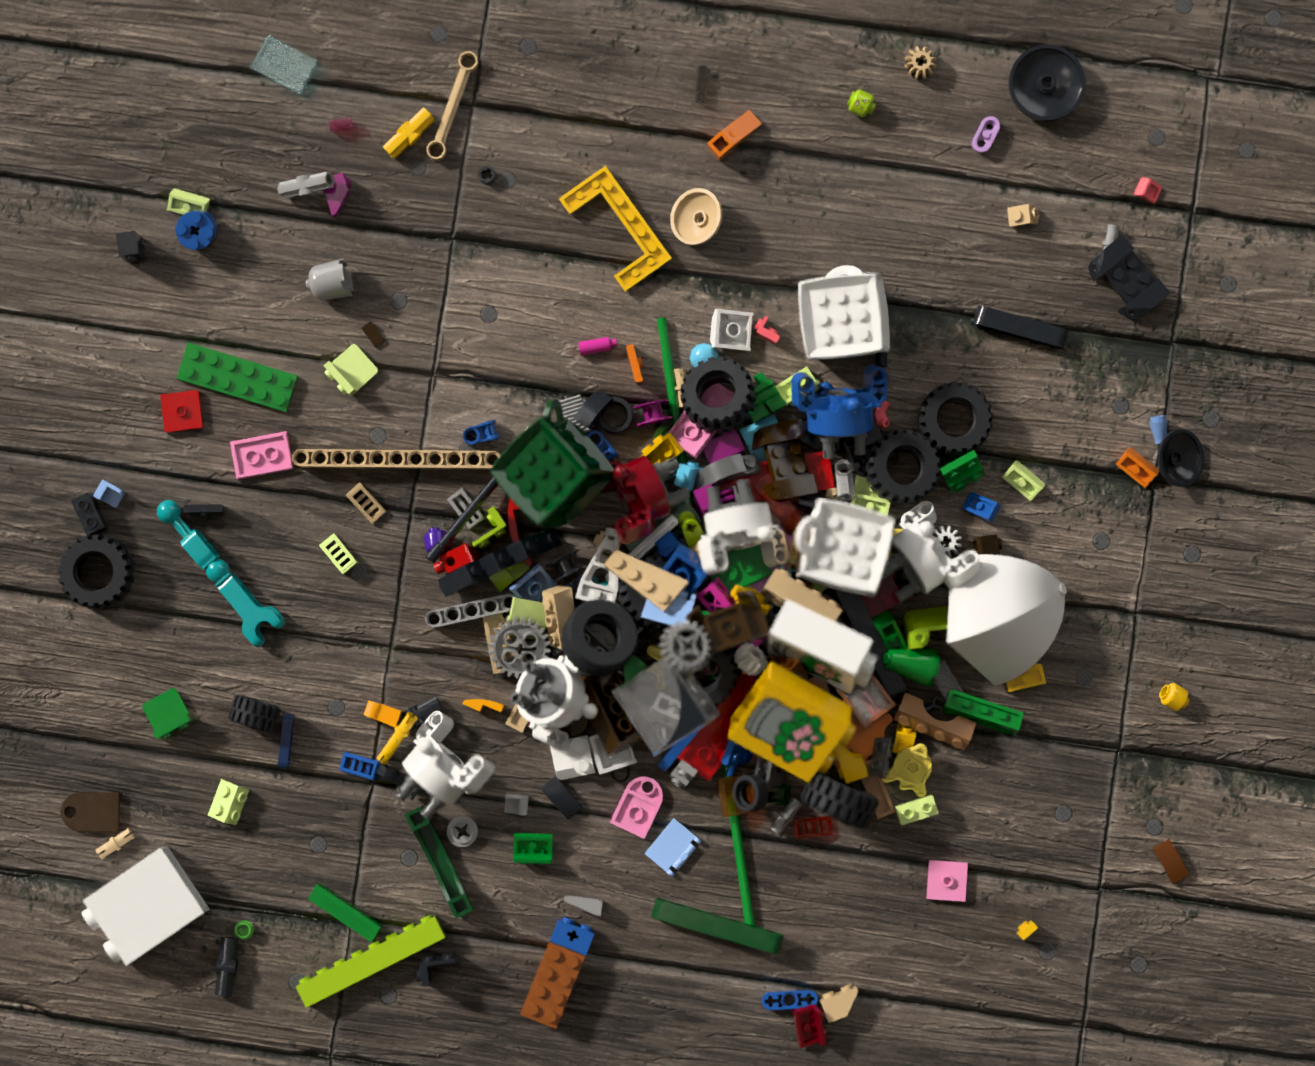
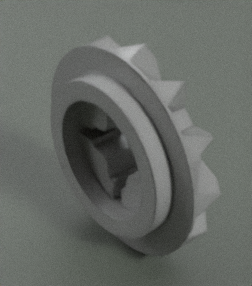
(464, 840)

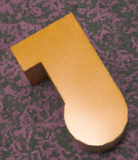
(383, 713)

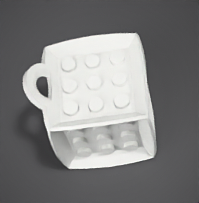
(844, 314)
(844, 547)

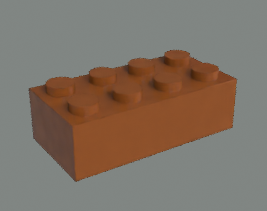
(552, 985)

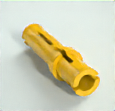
(400, 733)

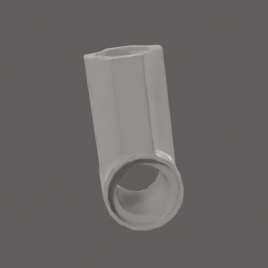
(844, 481)

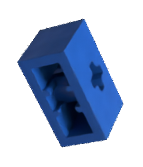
(563, 939)

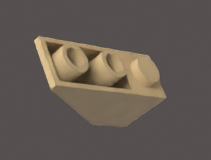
(558, 607)

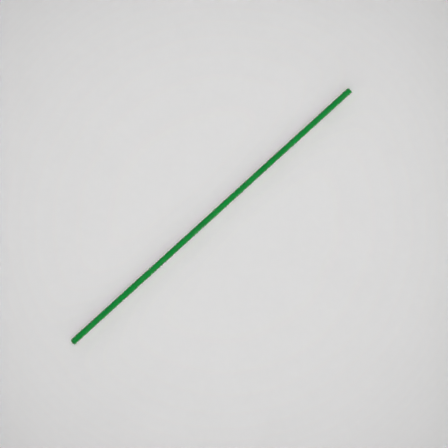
(734, 820)

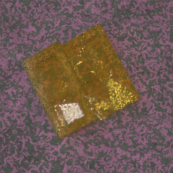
(792, 551)

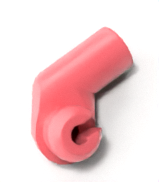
(880, 415)

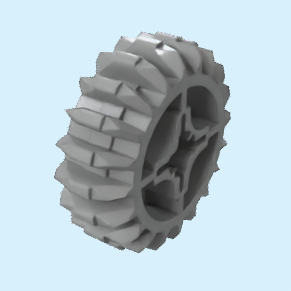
(698, 655)

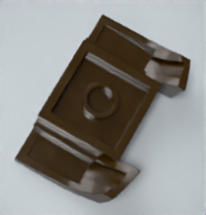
(785, 460)
(732, 624)

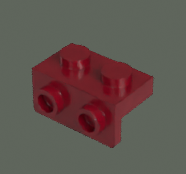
(810, 1026)

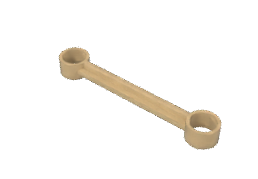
(452, 105)

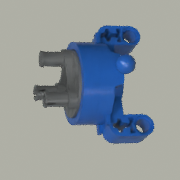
(840, 410)

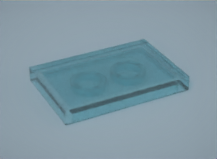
(284, 64)

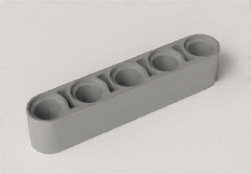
(462, 611)

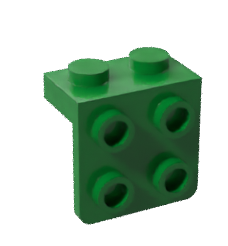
(167, 714)

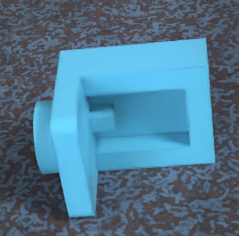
(687, 474)

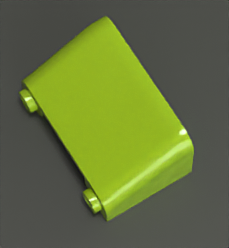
(921, 621)

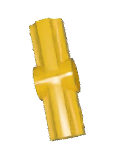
(409, 133)

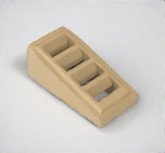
(354, 491)

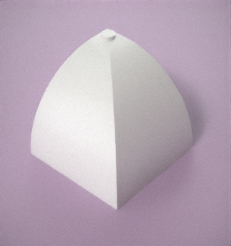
(1005, 616)

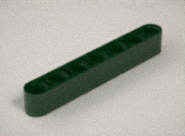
(717, 926)

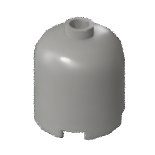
(330, 280)

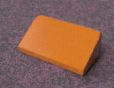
(1137, 467)

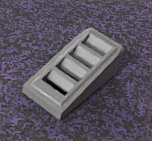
(589, 905)

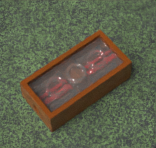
(868, 703)

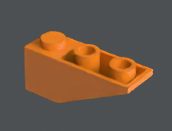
(733, 135)

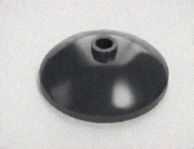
(1180, 458)

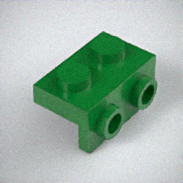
(533, 848)

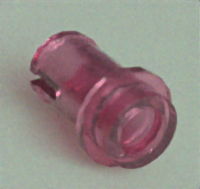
(340, 124)

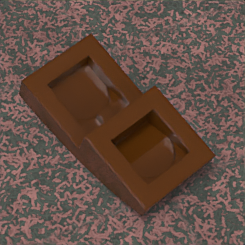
(1171, 861)

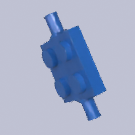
(735, 755)

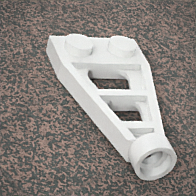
(587, 589)

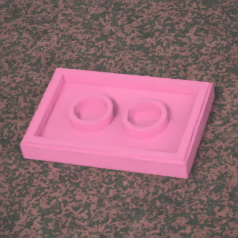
(261, 455)

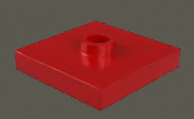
(181, 411)

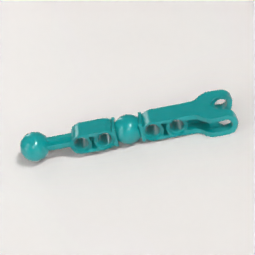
(219, 572)

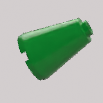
(914, 664)

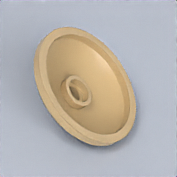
(689, 211)

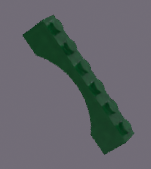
(440, 862)

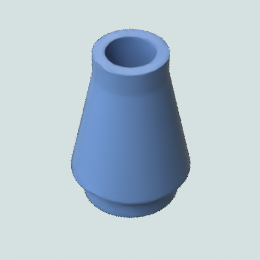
(1158, 427)

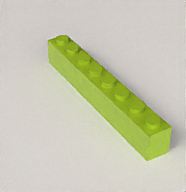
(370, 961)

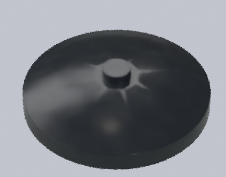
(1046, 82)

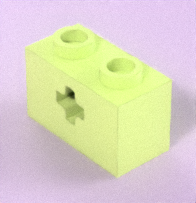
(916, 809)

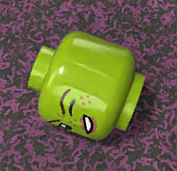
(861, 103)

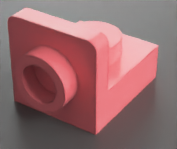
(767, 334)

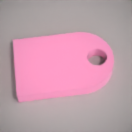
(637, 807)

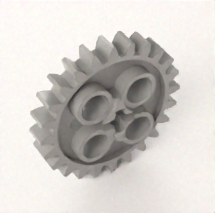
(521, 630)

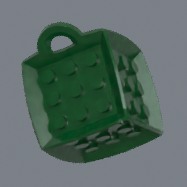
(552, 469)

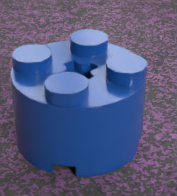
(186, 226)

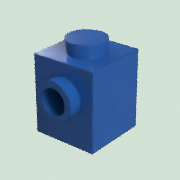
(667, 544)

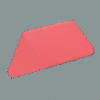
(1148, 190)

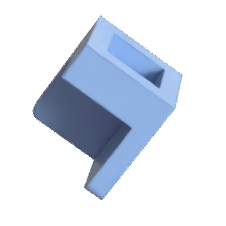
(109, 493)

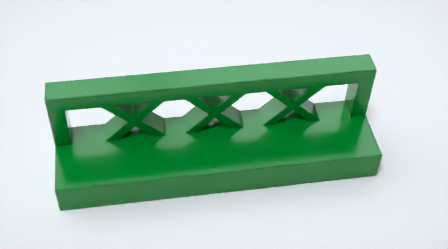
(983, 712)
(345, 912)

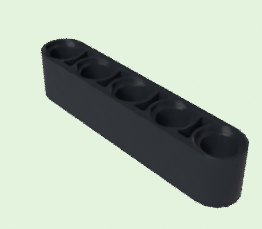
(1020, 327)

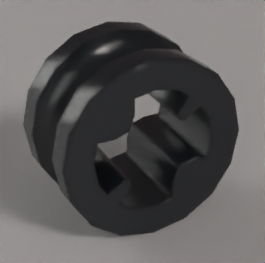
(487, 180)

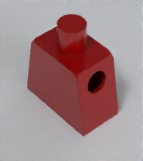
(462, 555)

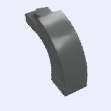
(726, 470)

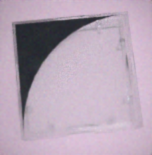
(665, 705)

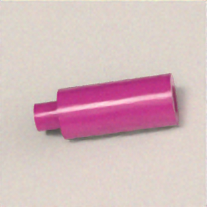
(596, 345)

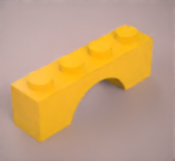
(851, 765)

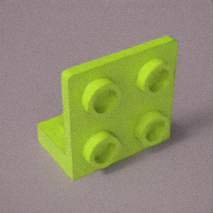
(495, 519)

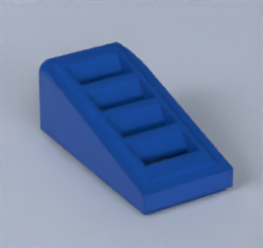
(344, 764)

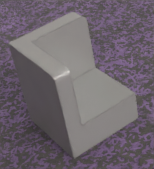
(516, 804)

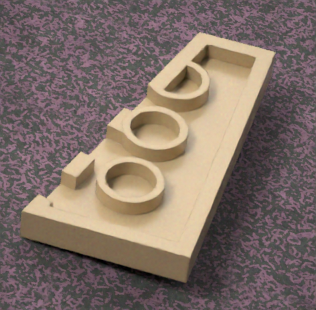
(651, 582)

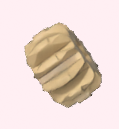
(927, 60)

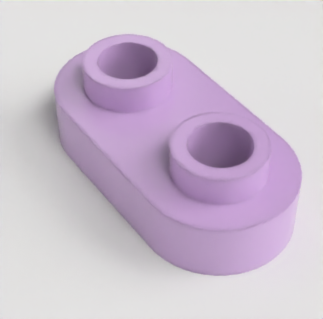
(985, 135)

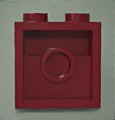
(884, 597)

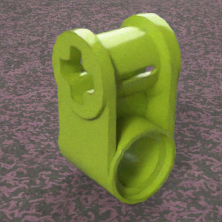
(690, 528)

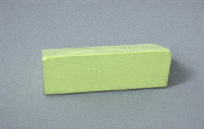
(184, 202)
(1023, 480)

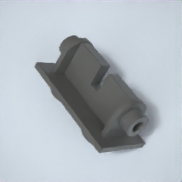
(881, 752)

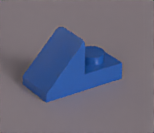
(981, 507)

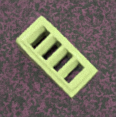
(349, 565)

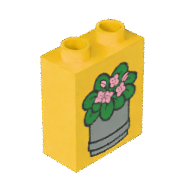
(791, 723)

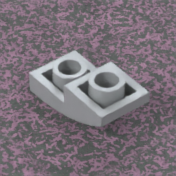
(682, 774)

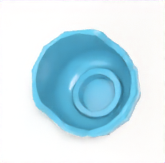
(702, 352)

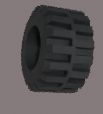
(254, 713)

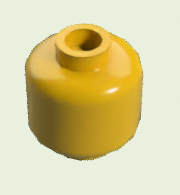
(1174, 697)

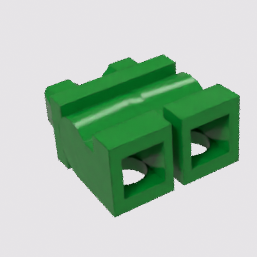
(765, 395)

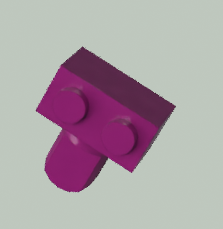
(701, 499)

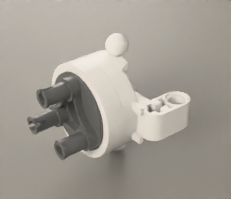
(739, 527)
(922, 558)
(551, 697)
(438, 769)

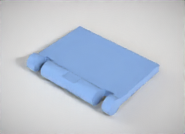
(674, 613)
(672, 847)

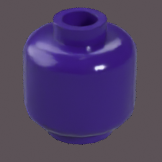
(432, 537)

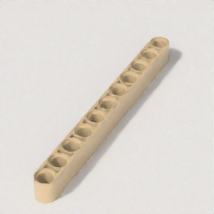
(388, 455)

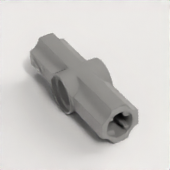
(306, 185)

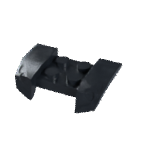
(1128, 278)

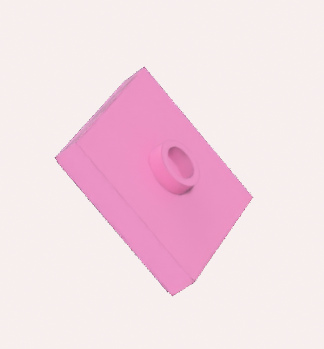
(947, 880)

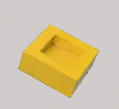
(1026, 929)

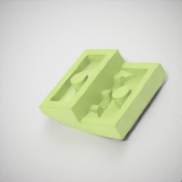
(867, 498)
(527, 609)

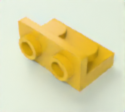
(663, 449)

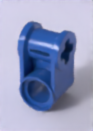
(482, 433)
(604, 446)

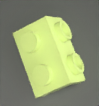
(228, 802)

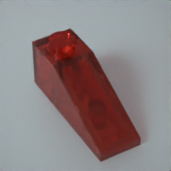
(782, 508)

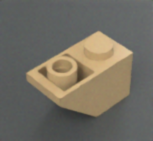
(838, 1004)

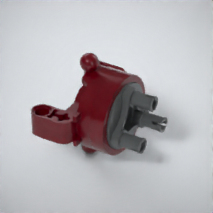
(643, 495)

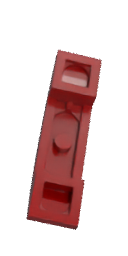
(513, 526)

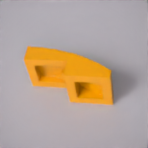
(478, 704)

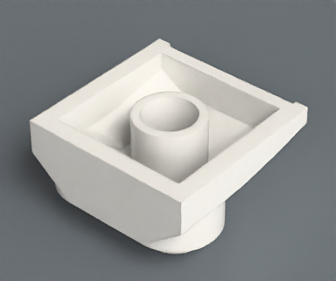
(731, 330)
(573, 759)
(612, 762)

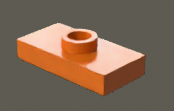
(636, 364)

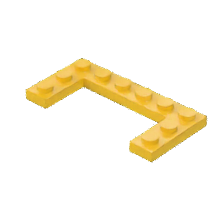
(654, 253)

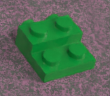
(962, 472)

